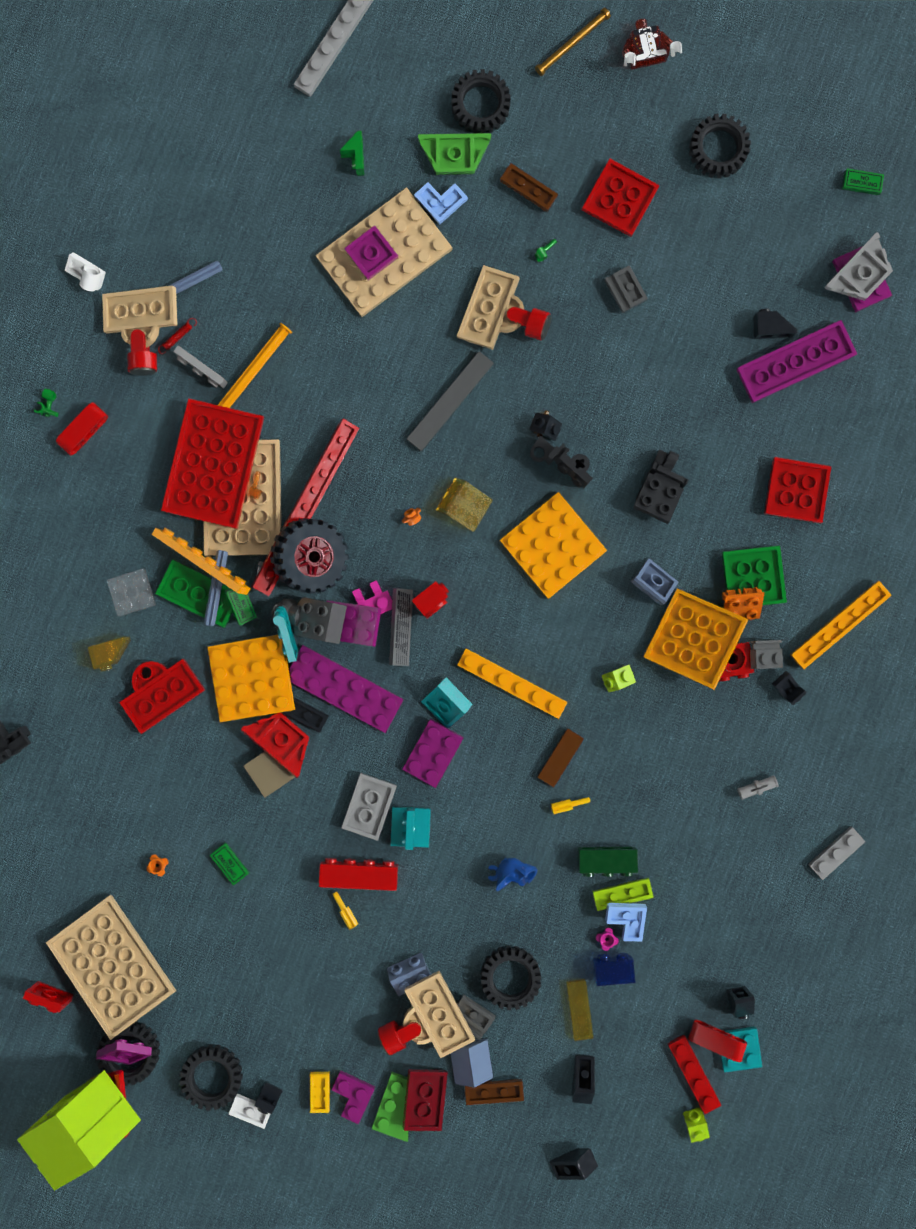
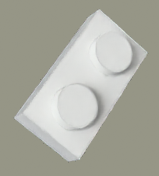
(245, 1110)

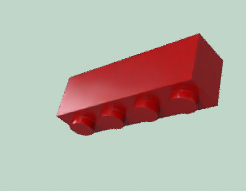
(358, 874)

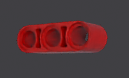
(82, 428)
(717, 1041)

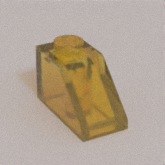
(108, 653)

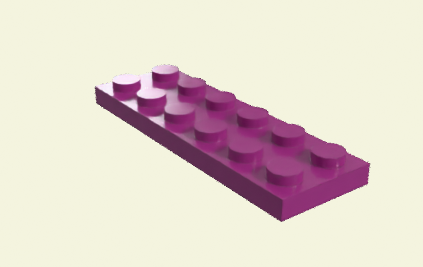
(796, 361)
(344, 689)

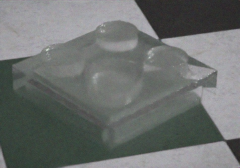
(131, 592)

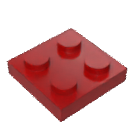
(48, 996)

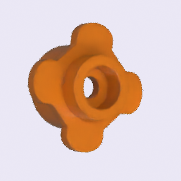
(412, 516)
(151, 868)

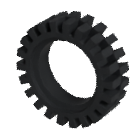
(475, 80)
(722, 124)
(520, 998)
(144, 1036)
(198, 1096)

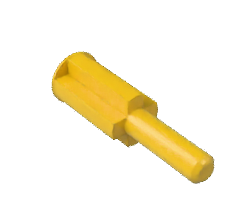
(567, 805)
(345, 912)

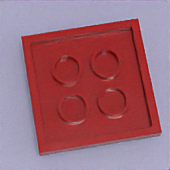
(620, 197)
(797, 490)

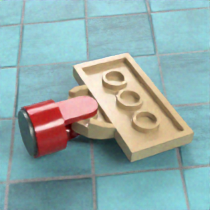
(498, 310)
(139, 318)
(430, 1019)

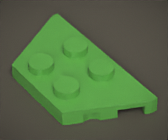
(454, 151)

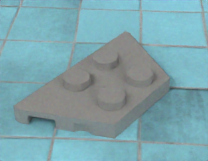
(863, 272)

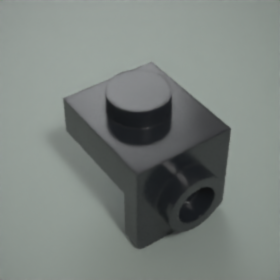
(546, 425)
(788, 688)
(268, 1098)

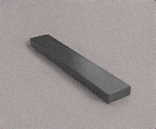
(450, 401)

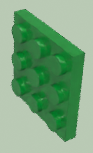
(757, 569)

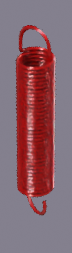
(177, 336)

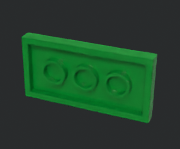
(191, 591)

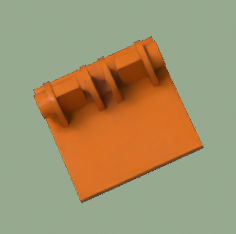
(746, 604)

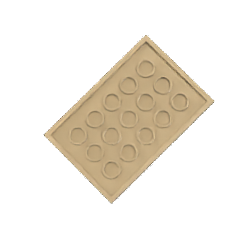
(408, 233)
(259, 518)
(111, 967)

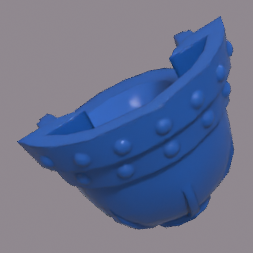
(512, 870)

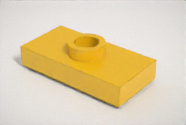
(319, 1092)

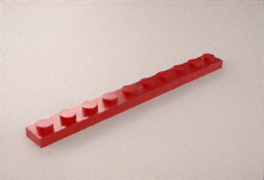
(311, 494)

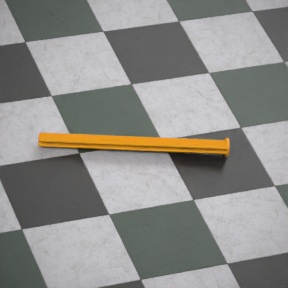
(255, 366)

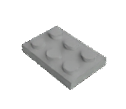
(369, 806)

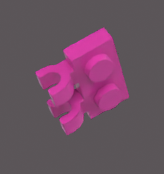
(380, 600)

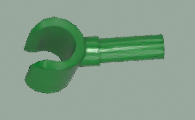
(541, 252)
(50, 396)
(45, 410)

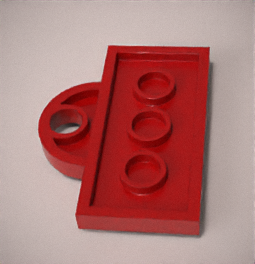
(160, 693)

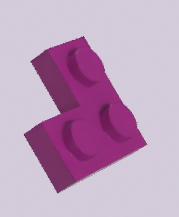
(358, 1095)

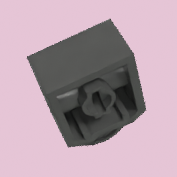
(315, 618)

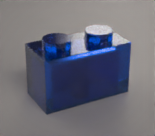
(614, 969)

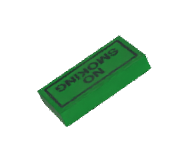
(863, 181)
(240, 606)
(229, 864)

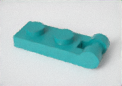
(285, 633)

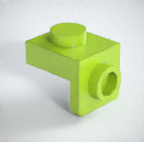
(618, 678)
(696, 1125)

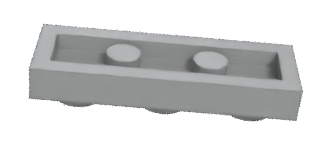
(200, 368)
(836, 853)

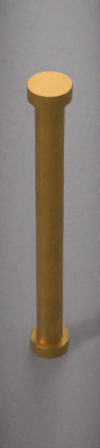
(604, 15)

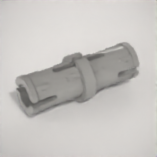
(757, 787)

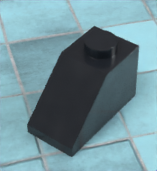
(771, 325)
(741, 1002)
(583, 1079)
(574, 1164)

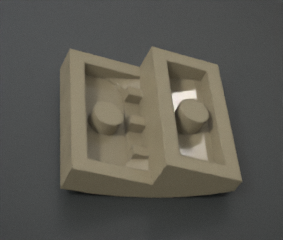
(267, 773)

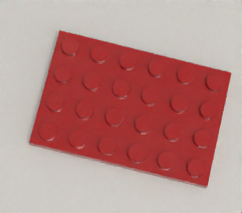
(212, 463)

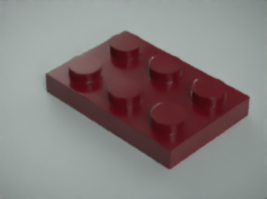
(424, 1100)

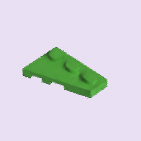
(391, 1109)

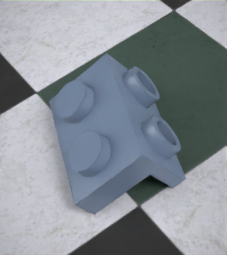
(407, 973)

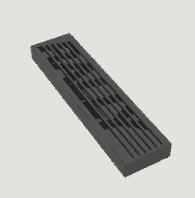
(401, 627)

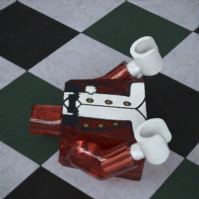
(648, 46)

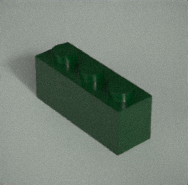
(607, 860)

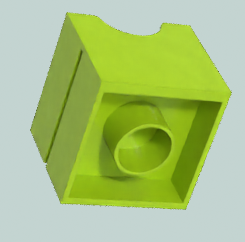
(79, 1130)

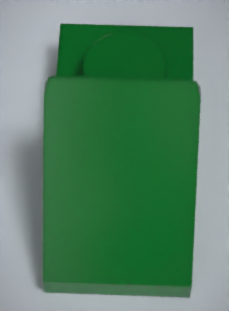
(354, 149)

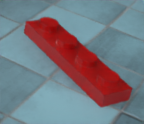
(694, 1074)

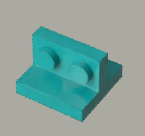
(447, 703)
(410, 827)

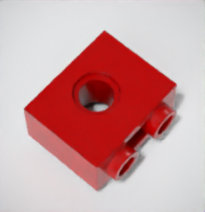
(431, 599)
(741, 666)

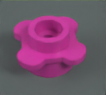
(607, 944)

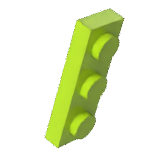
(623, 893)

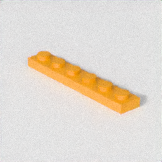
(206, 563)
(840, 625)
(512, 683)

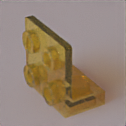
(464, 504)

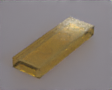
(579, 1009)

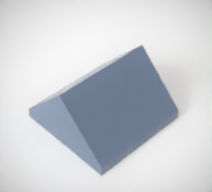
(654, 582)
(472, 1064)

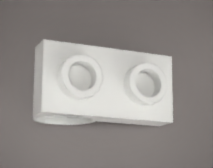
(90, 276)

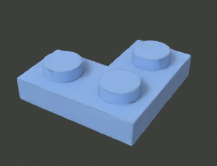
(438, 205)
(631, 916)

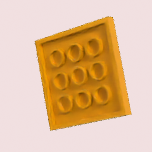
(553, 545)
(695, 638)
(251, 678)

